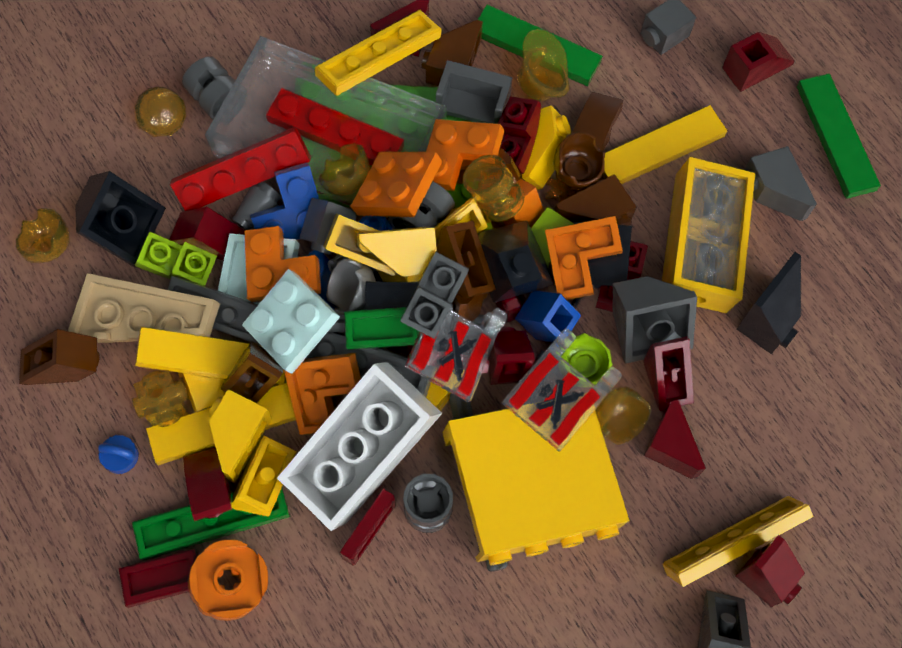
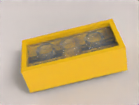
(709, 232)

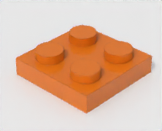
(396, 184)

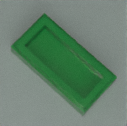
(377, 329)

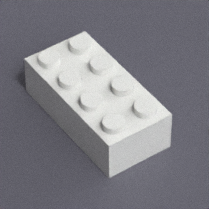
(359, 445)

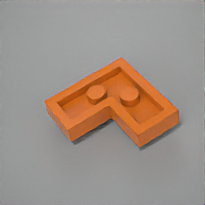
(459, 142)
(573, 246)
(267, 264)
(314, 385)

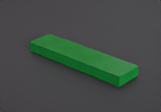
(509, 33)
(838, 136)
(178, 530)

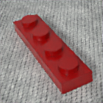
(329, 126)
(240, 169)

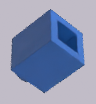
(547, 315)

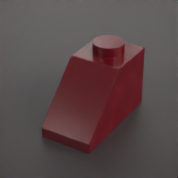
(510, 356)
(773, 572)

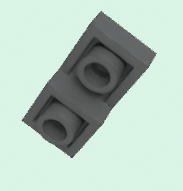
(434, 295)

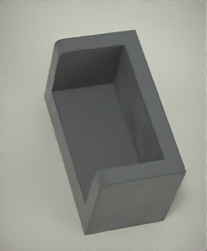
(473, 93)

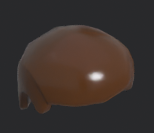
(579, 160)

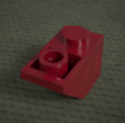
(755, 60)

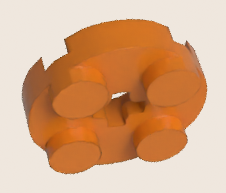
(210, 565)

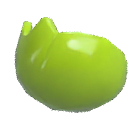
(589, 357)

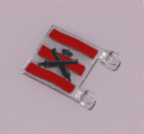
(457, 352)
(556, 396)

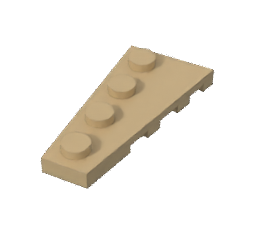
(118, 310)

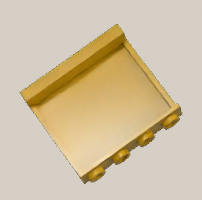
(530, 493)

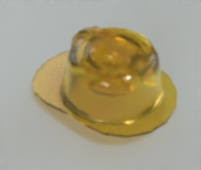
(543, 67)

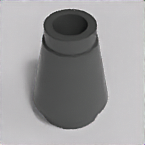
(257, 199)

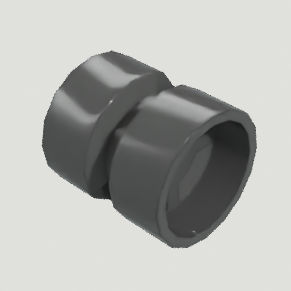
(208, 84)
(433, 210)
(428, 503)

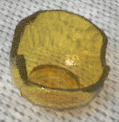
(159, 111)
(346, 173)
(43, 237)
(622, 414)

